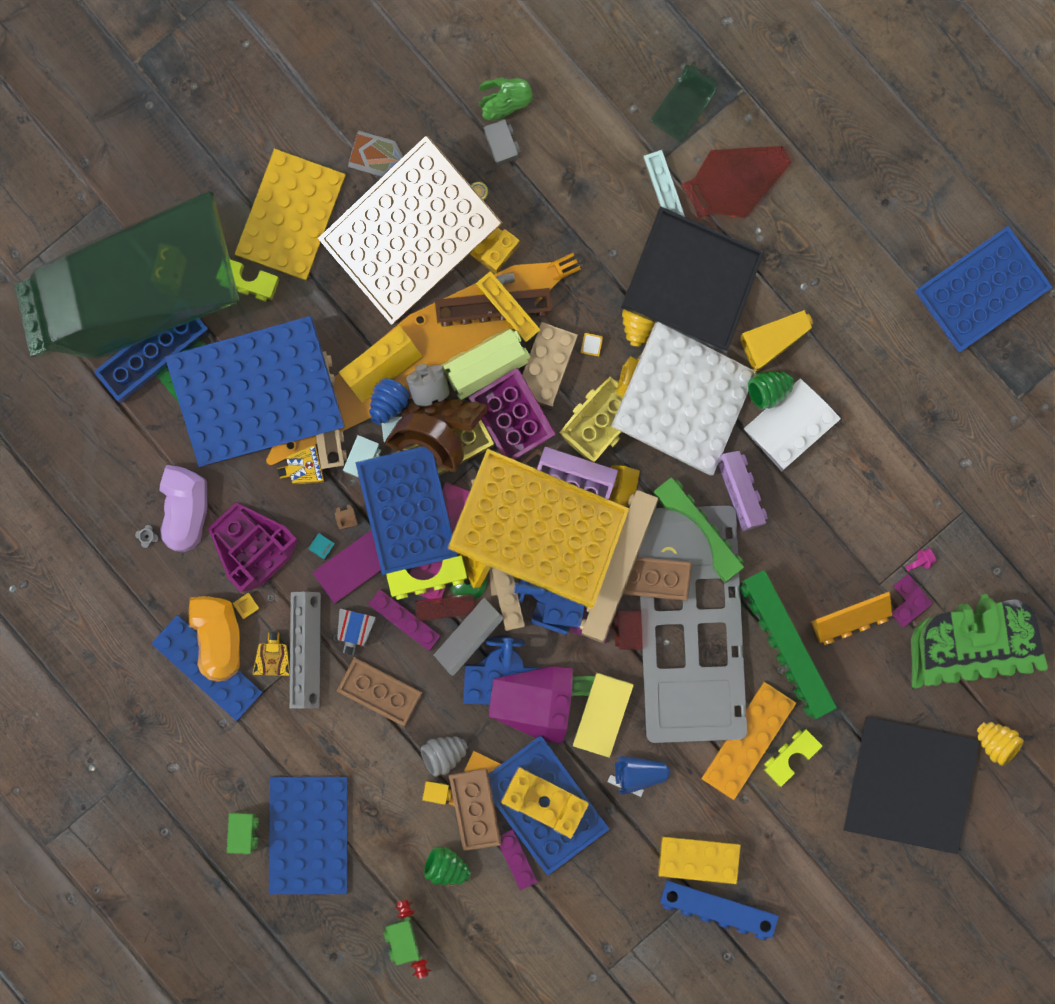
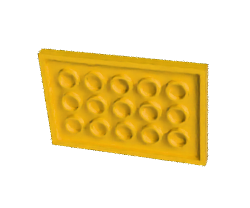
(290, 214)

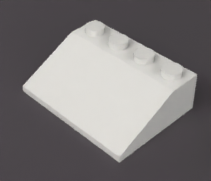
(792, 425)

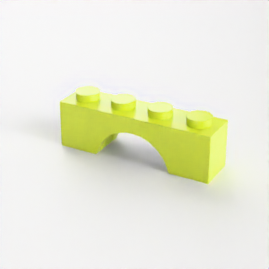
(451, 572)

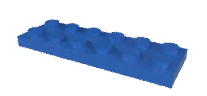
(180, 646)

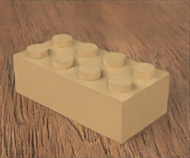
(548, 362)

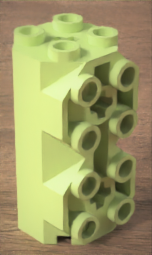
(485, 362)

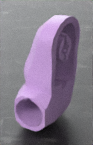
(183, 508)

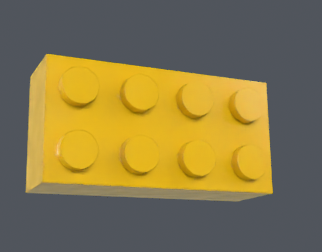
(699, 860)

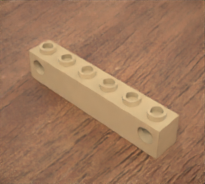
(331, 440)

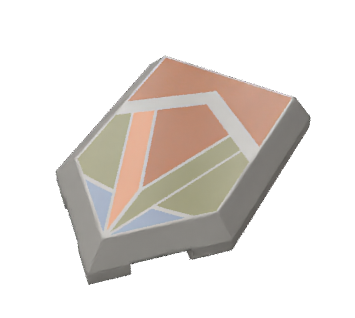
(374, 154)

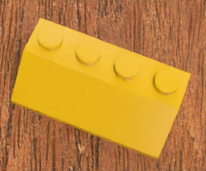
(383, 360)

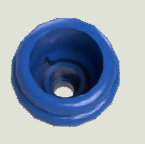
(387, 400)

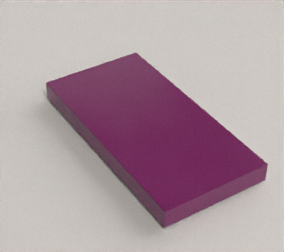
(349, 568)

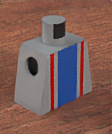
(354, 629)

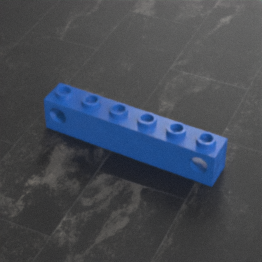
(723, 910)

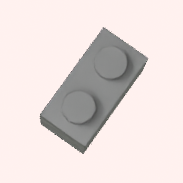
(501, 142)

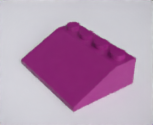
(513, 415)

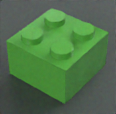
(242, 833)

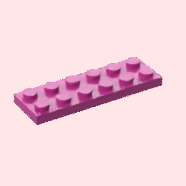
(454, 501)

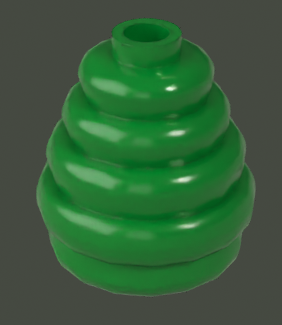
(769, 388)
(445, 867)

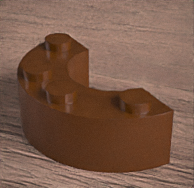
(432, 435)

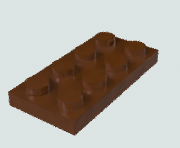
(455, 413)

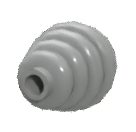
(443, 754)

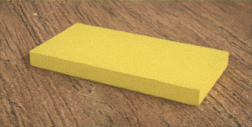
(603, 715)

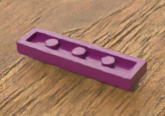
(404, 620)

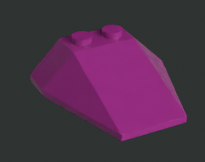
(250, 546)
(534, 701)

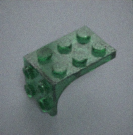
(684, 103)

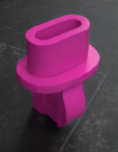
(925, 559)

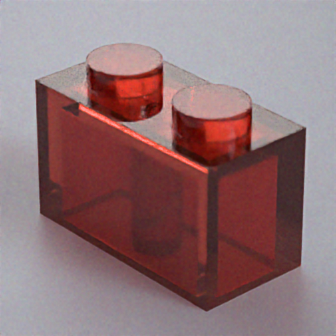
(629, 630)

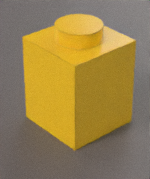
(436, 792)

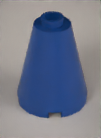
(638, 774)

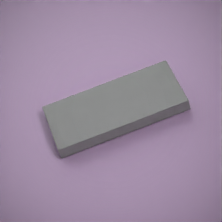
(468, 636)

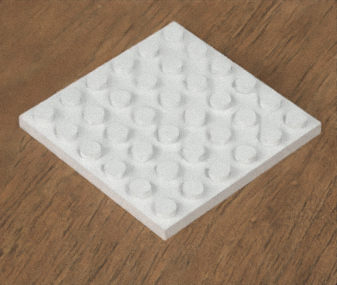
(683, 398)

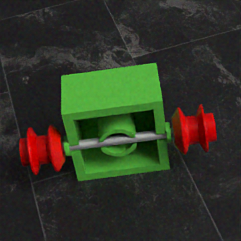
(403, 941)

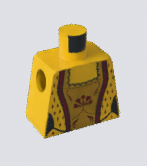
(272, 658)

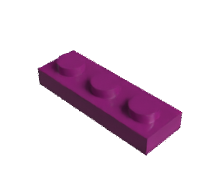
(517, 860)

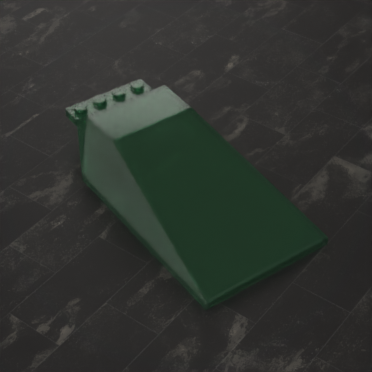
(130, 283)

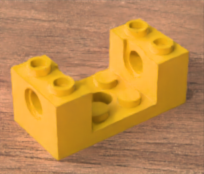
(496, 250)
(564, 808)

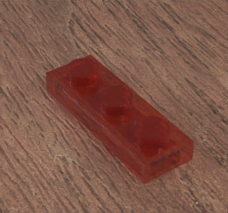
(444, 607)

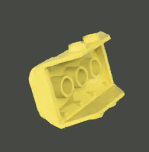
(590, 427)

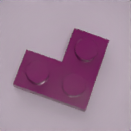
(914, 601)

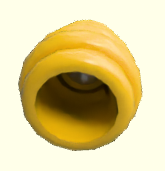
(636, 327)
(999, 742)

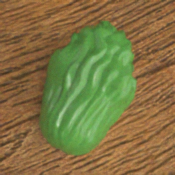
(512, 96)

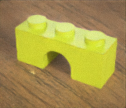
(263, 286)
(778, 768)

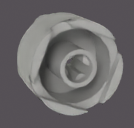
(428, 384)

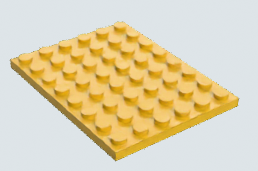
(539, 528)

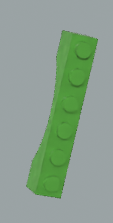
(673, 498)

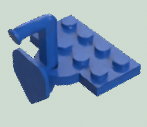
(557, 608)
(479, 678)

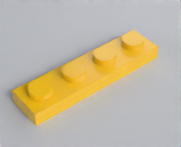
(507, 306)

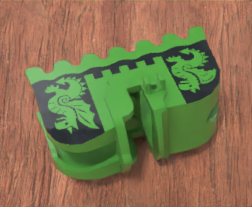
(998, 639)

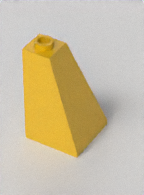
(772, 339)

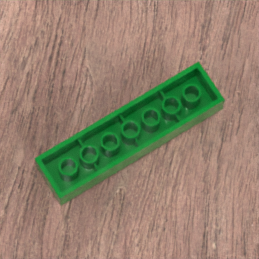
(788, 645)

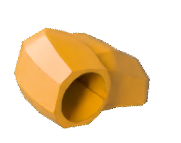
(216, 637)

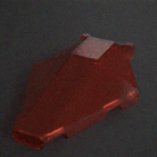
(736, 179)

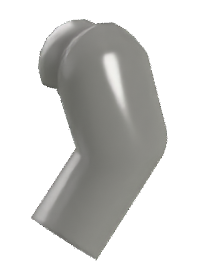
(506, 278)

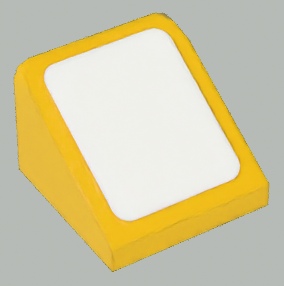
(591, 344)

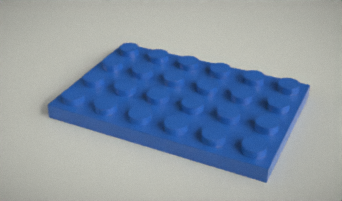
(983, 289)
(405, 509)
(308, 835)
(544, 843)

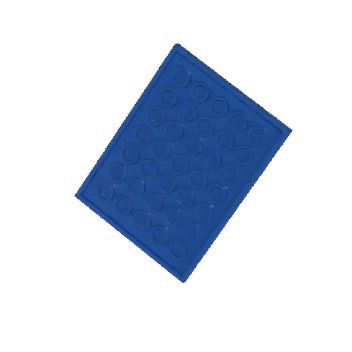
(255, 391)

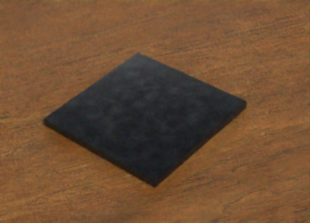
(692, 279)
(911, 785)

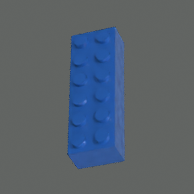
(141, 362)

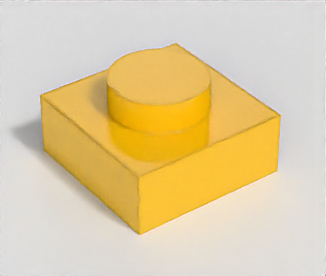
(246, 606)

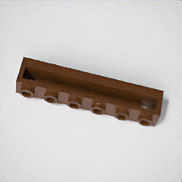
(479, 307)

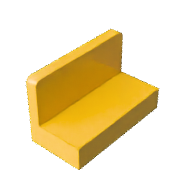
(624, 484)

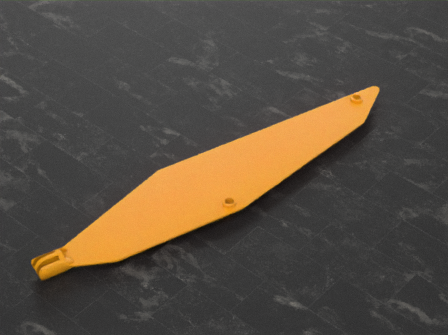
(438, 343)

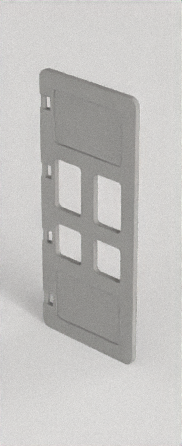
(692, 700)

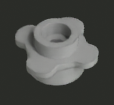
(146, 531)

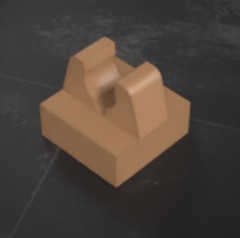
(345, 518)

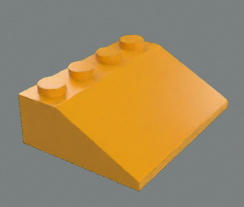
(852, 618)

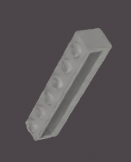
(305, 650)

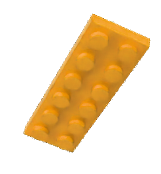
(739, 757)

